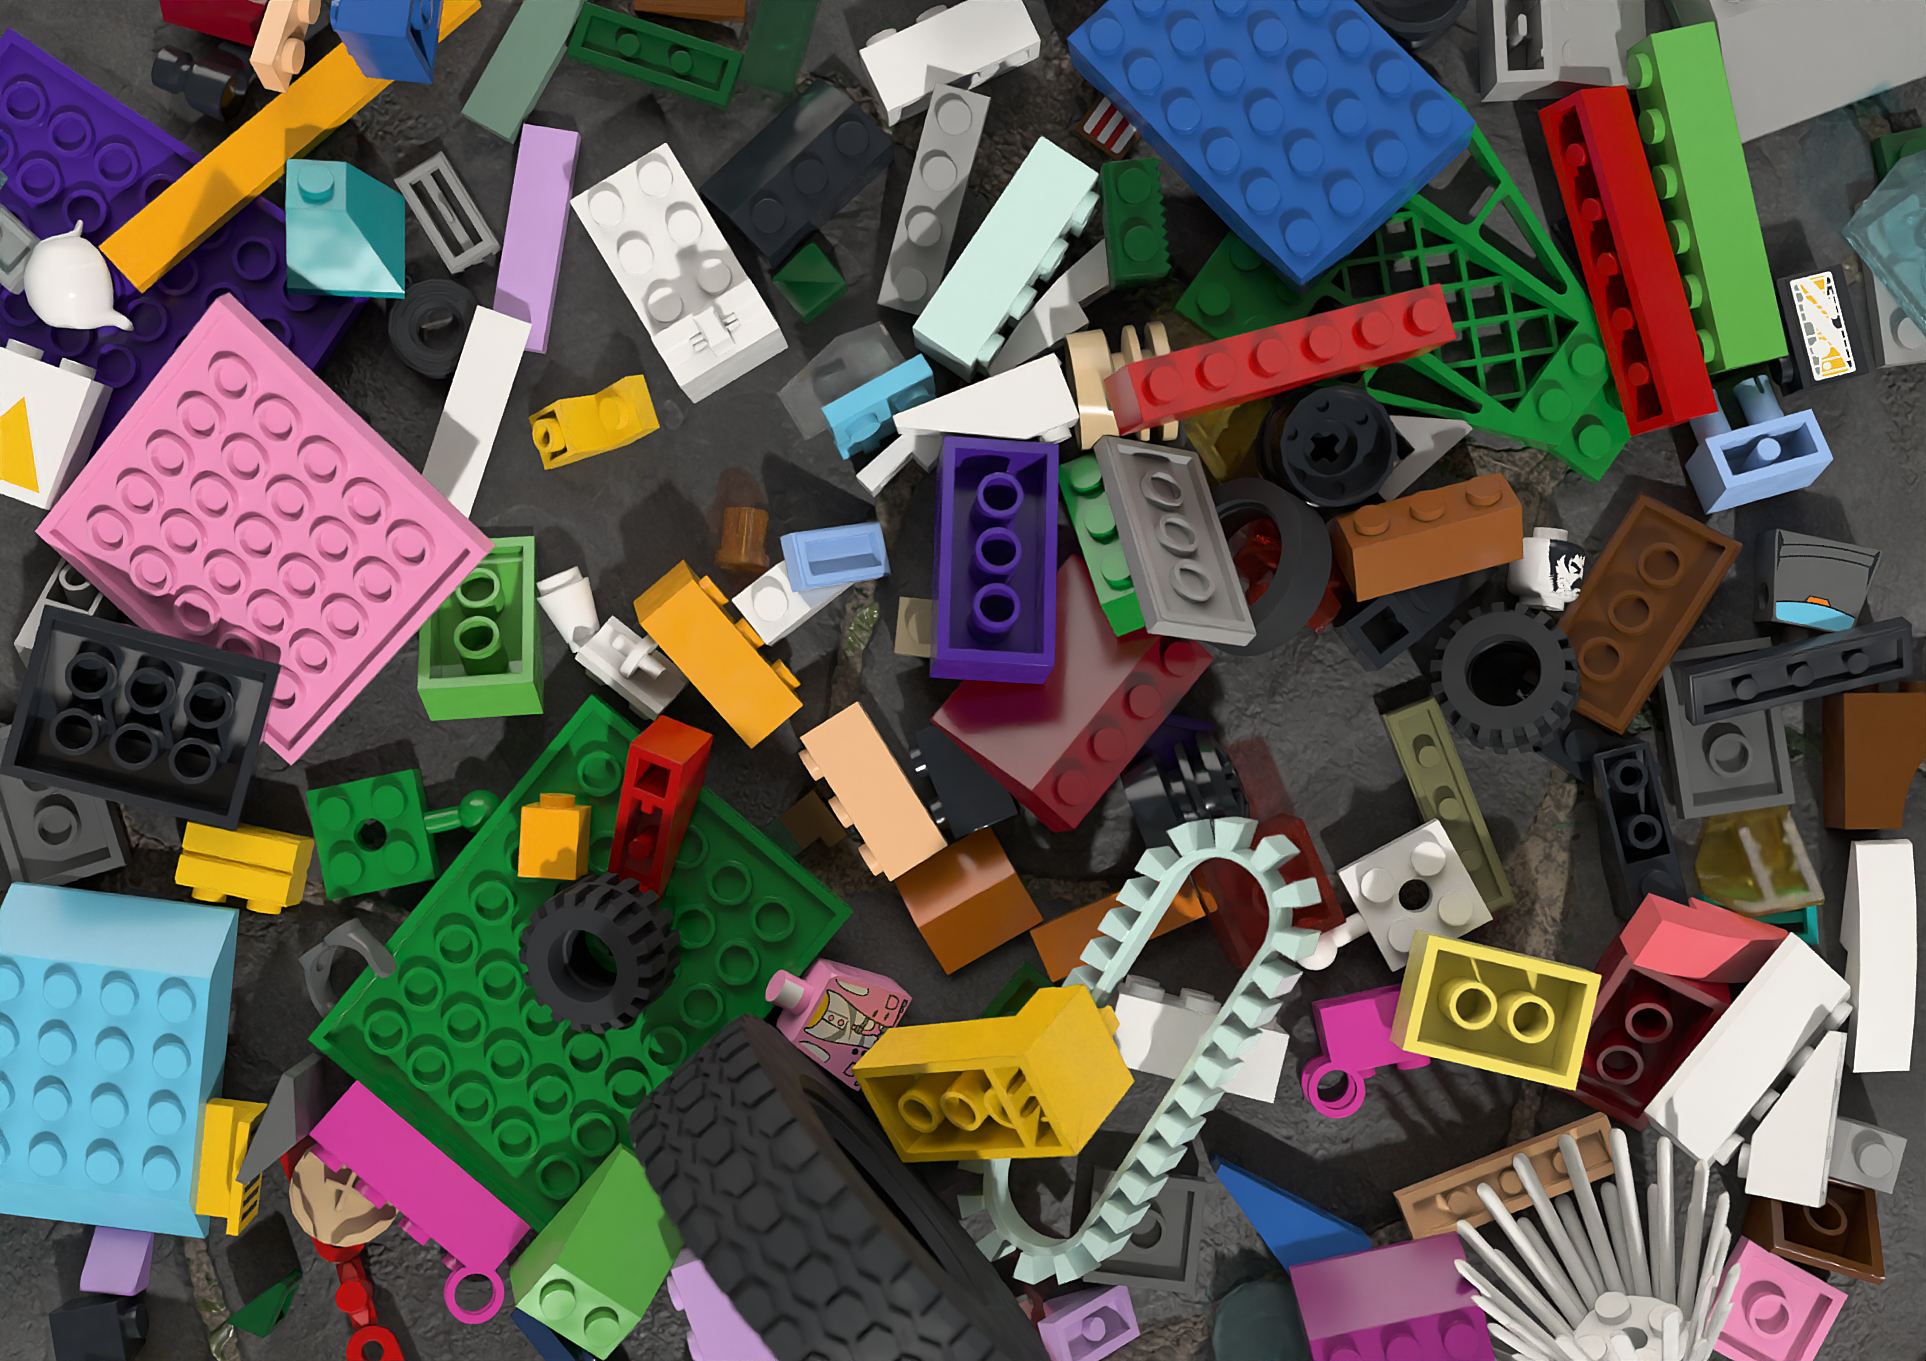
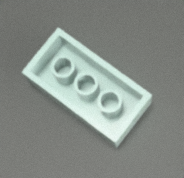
(1006, 259)

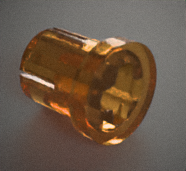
(744, 540)

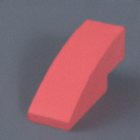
(1699, 941)

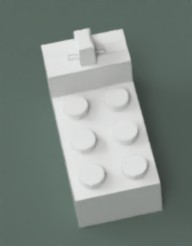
(679, 273)

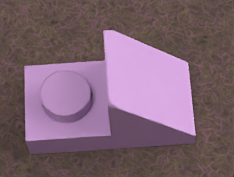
(1088, 1323)

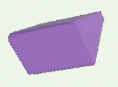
(118, 1261)

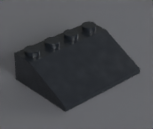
(141, 718)

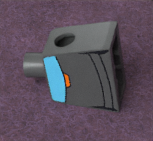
(1810, 583)

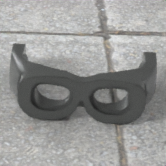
(318, 961)

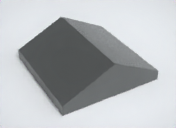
(290, 1116)

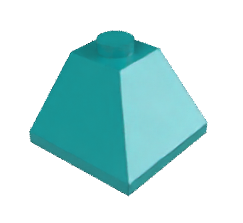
(343, 232)

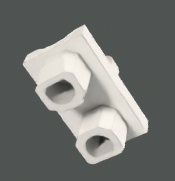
(632, 669)

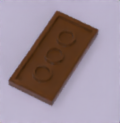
(1640, 607)

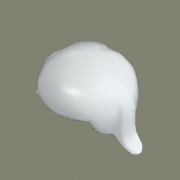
(71, 284)

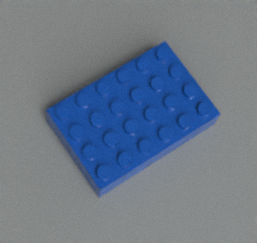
(1277, 115)

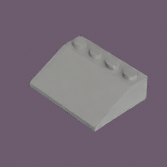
(1810, 55)

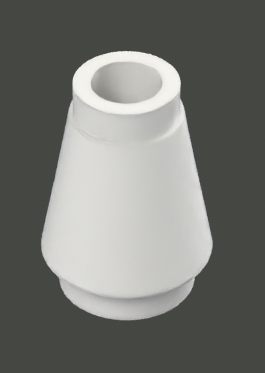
(570, 606)

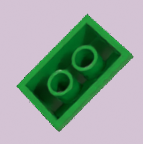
(1100, 542)

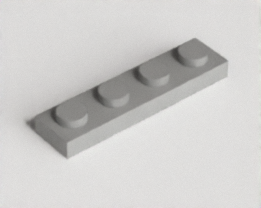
(934, 198)

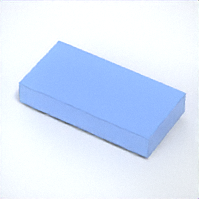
(835, 556)

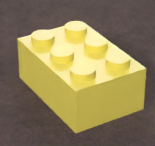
(1495, 1009)

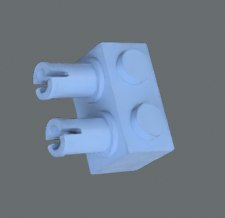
(1757, 460)

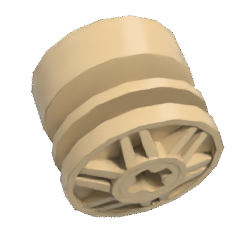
(1090, 362)

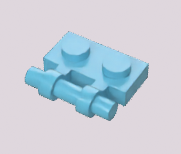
(867, 412)

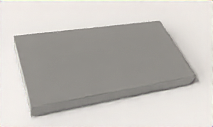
(1173, 542)

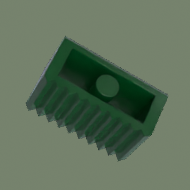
(1133, 223)

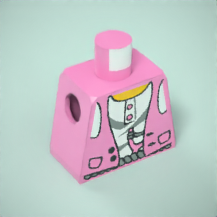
(836, 1012)

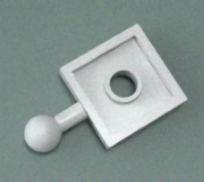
(1374, 888)

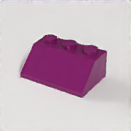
(1392, 1304)

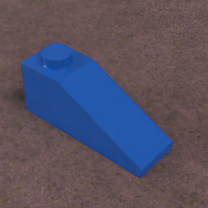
(1288, 1224)

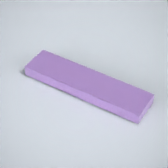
(537, 229)

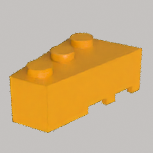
(718, 653)

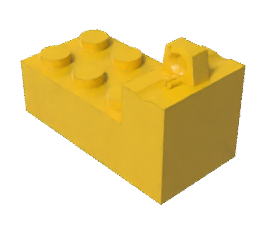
(998, 1083)

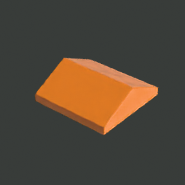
(967, 899)

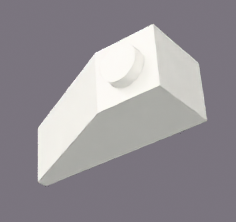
(1014, 406)
(1795, 1139)

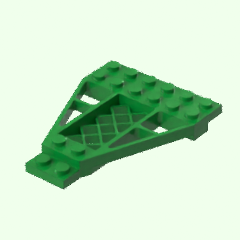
(1563, 410)

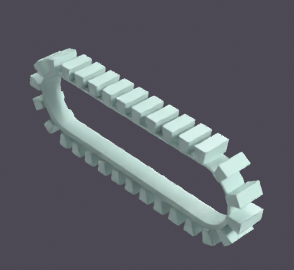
(1161, 1141)

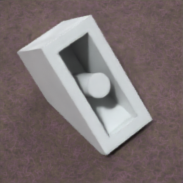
(775, 609)

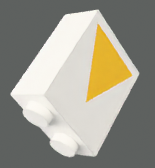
(45, 423)

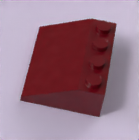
(1076, 732)

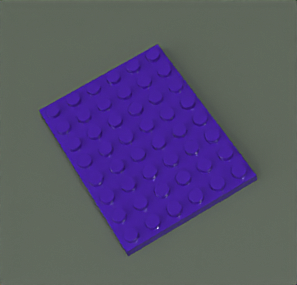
(97, 161)

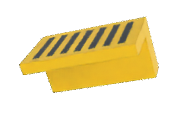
(225, 1143)

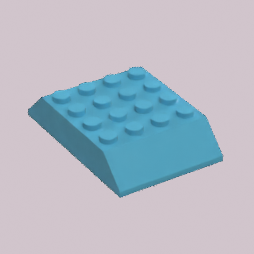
(110, 1054)

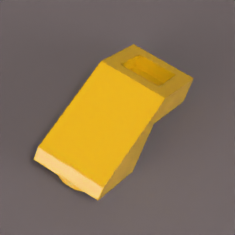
(594, 423)

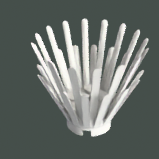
(1618, 1308)

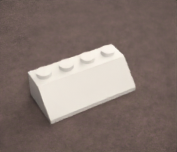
(1750, 1053)

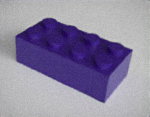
(994, 560)

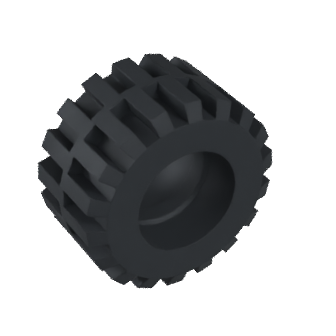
(1499, 633)
(569, 975)

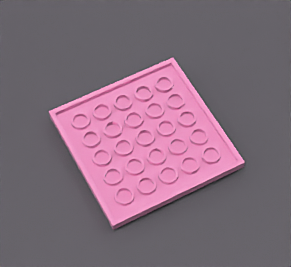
(264, 523)

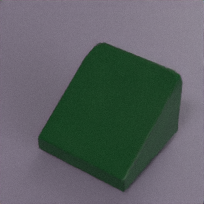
(269, 1308)

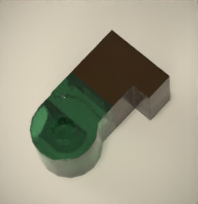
(805, 824)

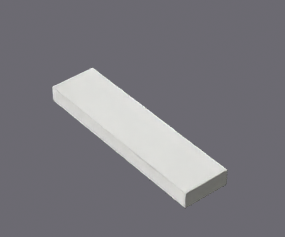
(475, 406)

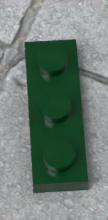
(655, 56)

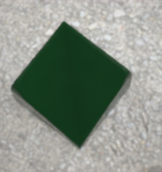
(810, 283)

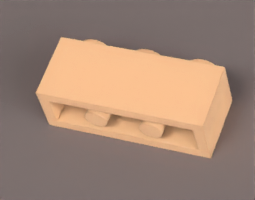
(871, 792)

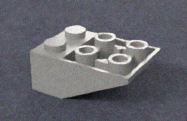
(1555, 46)

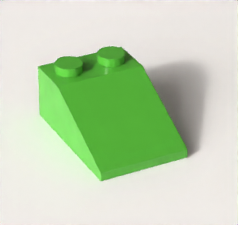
(486, 640)
(599, 1258)

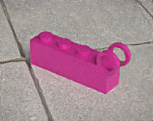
(1354, 1039)
(423, 1185)

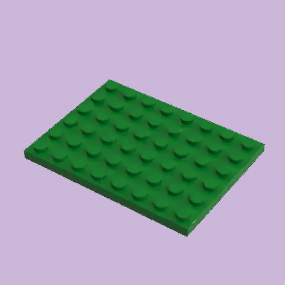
(487, 1069)

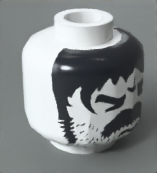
(1548, 571)

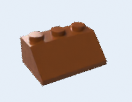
(1428, 536)

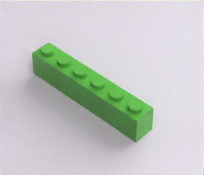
(1706, 195)

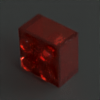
(1239, 904)

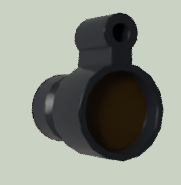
(211, 84)

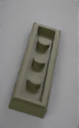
(1444, 793)

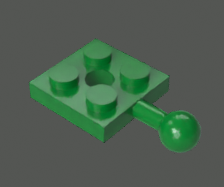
(402, 808)

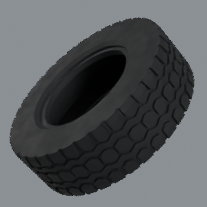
(815, 1215)

